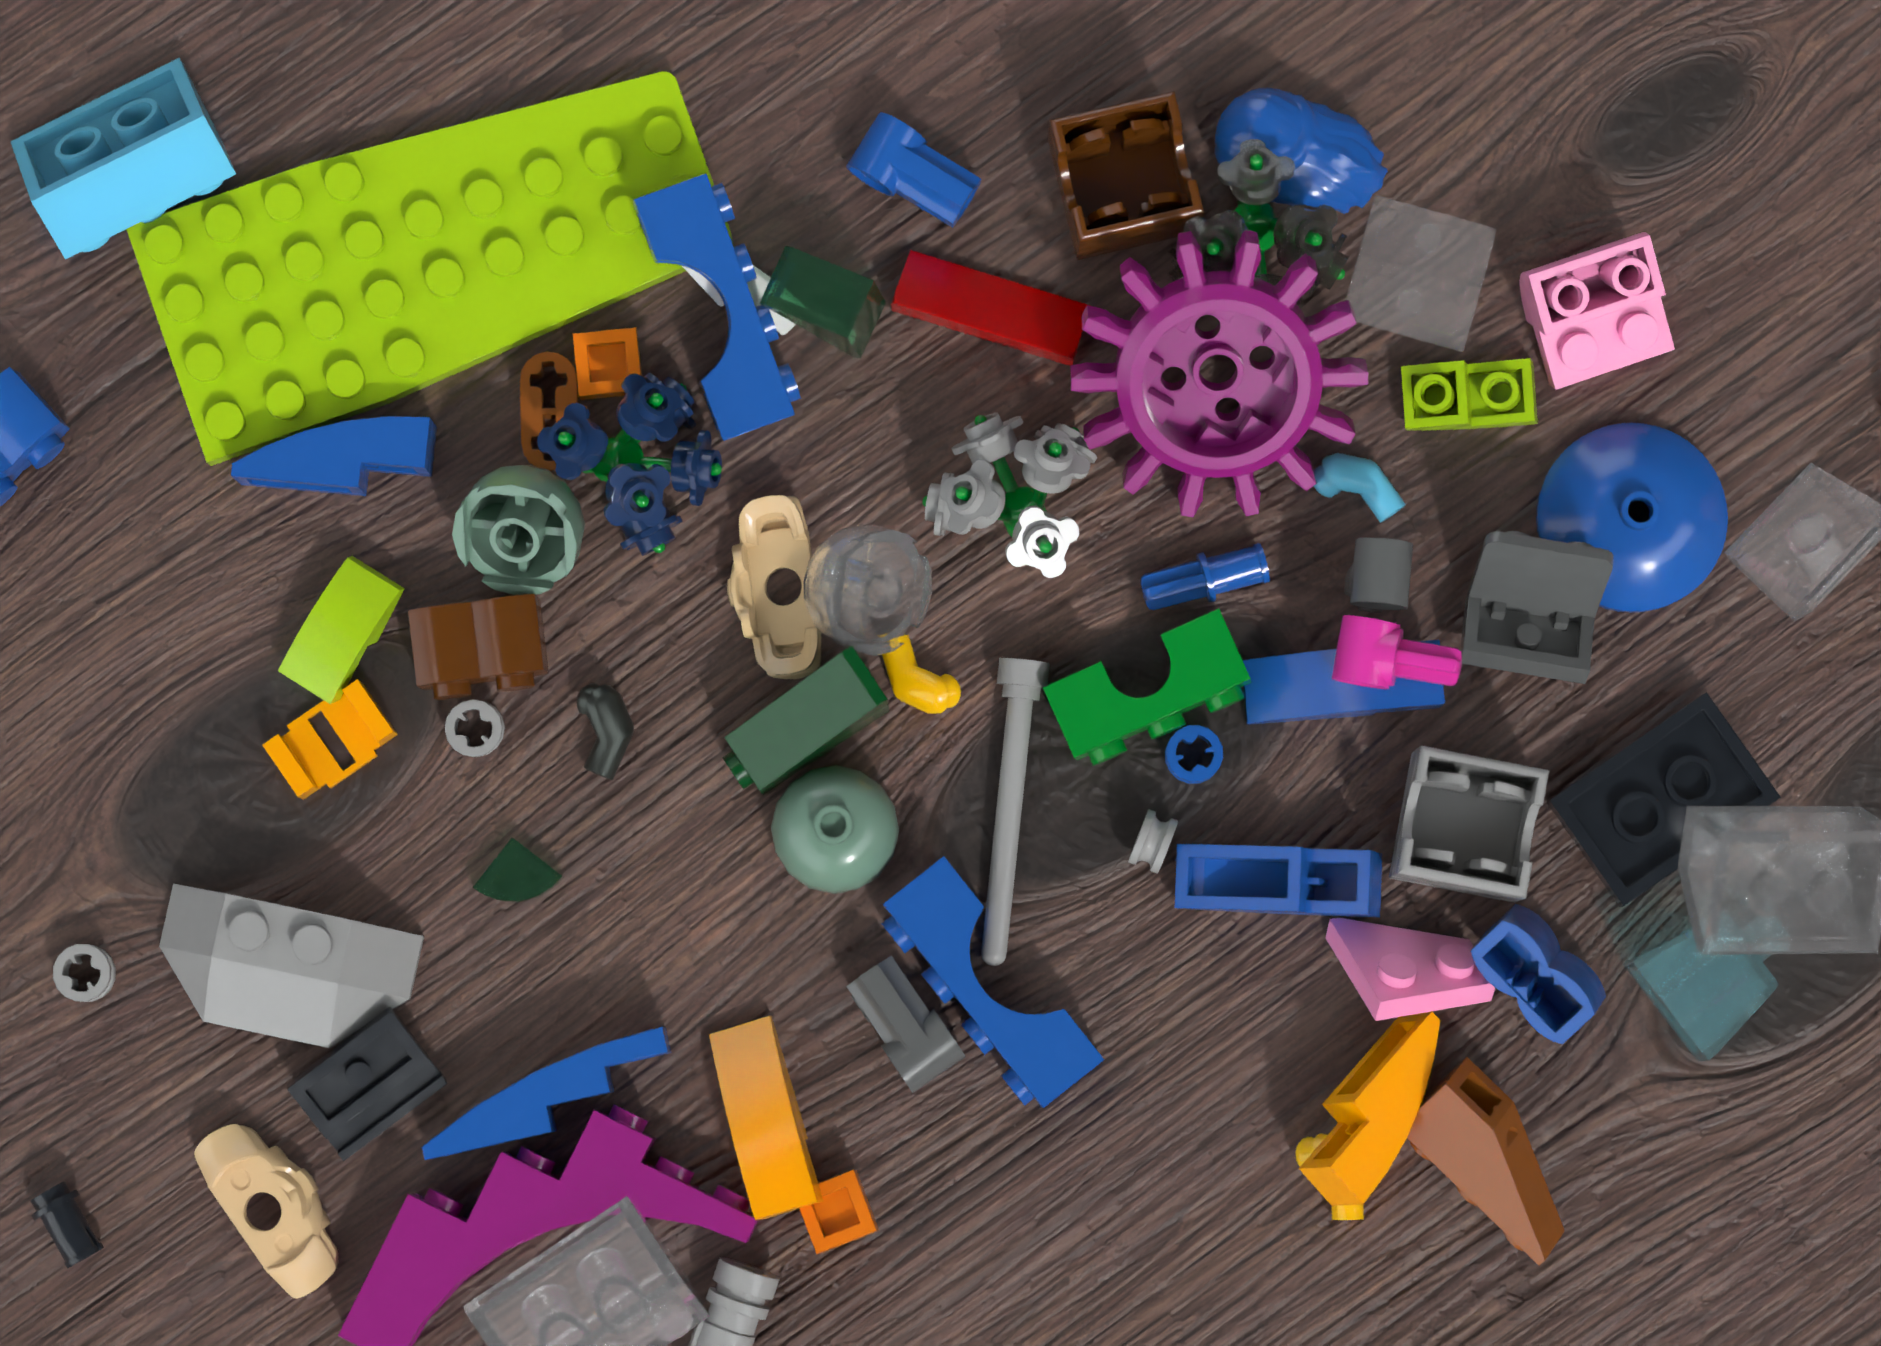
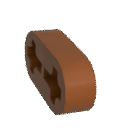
(532, 402)

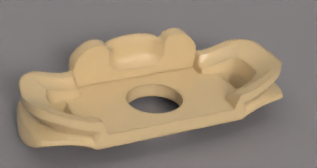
(770, 540)
(298, 1247)

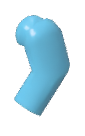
(1361, 477)

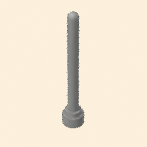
(1021, 685)

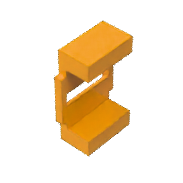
(305, 758)

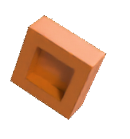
(605, 361)
(841, 1215)

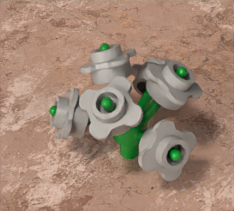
(979, 500)

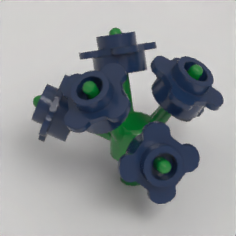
(633, 480)

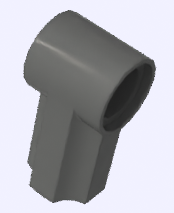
(1380, 574)
(911, 1034)

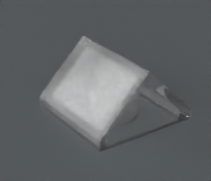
(1807, 540)

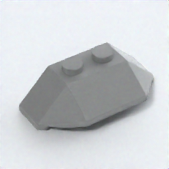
(285, 966)

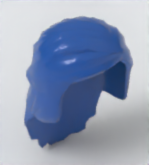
(1329, 149)

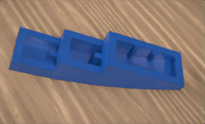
(526, 1105)

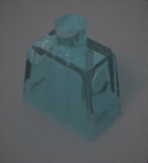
(1702, 994)

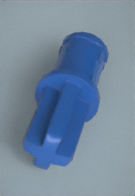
(1205, 577)

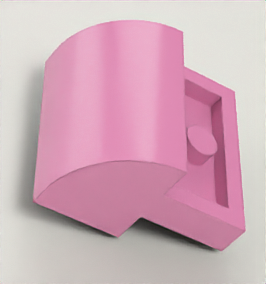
(1597, 310)

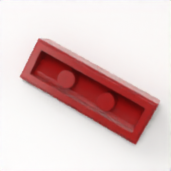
(989, 307)

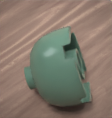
(519, 529)
(835, 829)

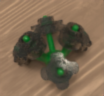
(1255, 181)

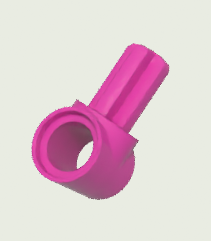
(1375, 654)

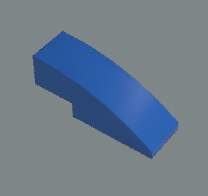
(341, 455)
(1302, 689)
(1278, 880)

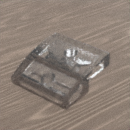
(1419, 272)

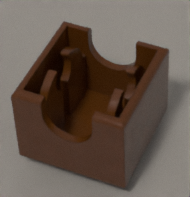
(1124, 175)

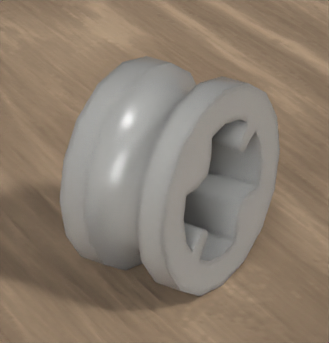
(461, 742)
(1153, 841)
(68, 985)

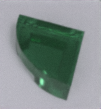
(517, 875)

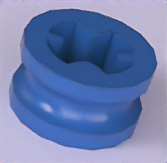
(1188, 735)

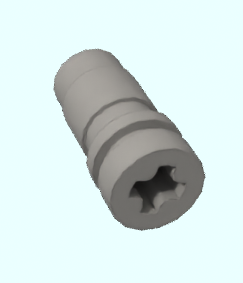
(735, 1304)

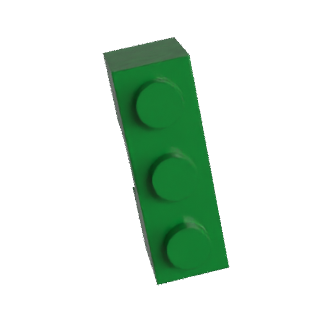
(1202, 671)

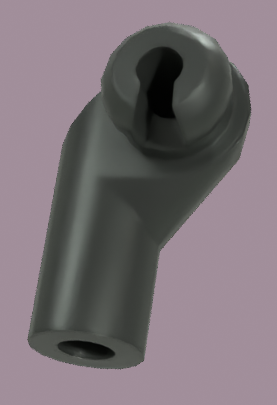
(611, 724)

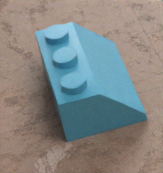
(122, 159)

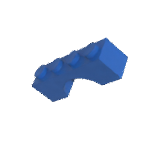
(689, 230)
(1042, 1050)

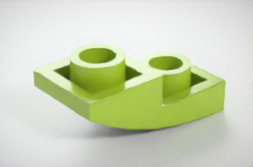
(1469, 395)
(340, 629)

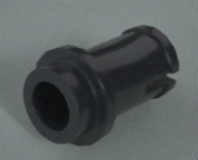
(66, 1224)

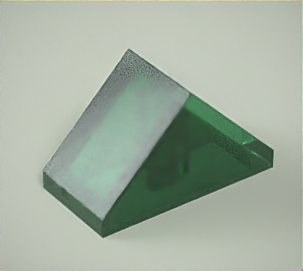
(825, 300)

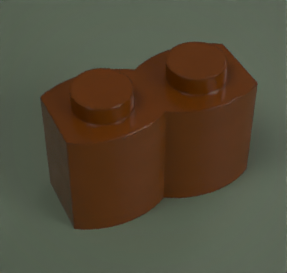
(478, 644)

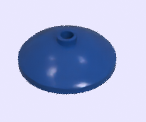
(1589, 500)

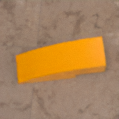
(1374, 1111)
(764, 1119)

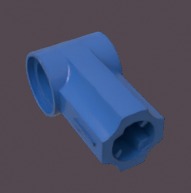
(898, 161)

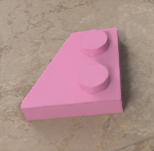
(1407, 969)

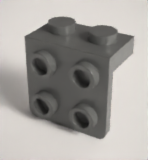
(1534, 606)

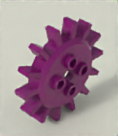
(1180, 419)

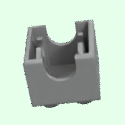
(1468, 824)

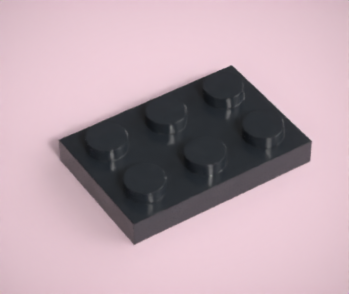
(1634, 805)

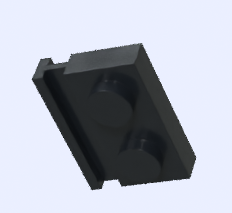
(366, 1083)

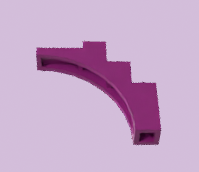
(437, 1249)

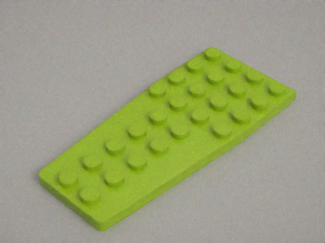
(409, 259)

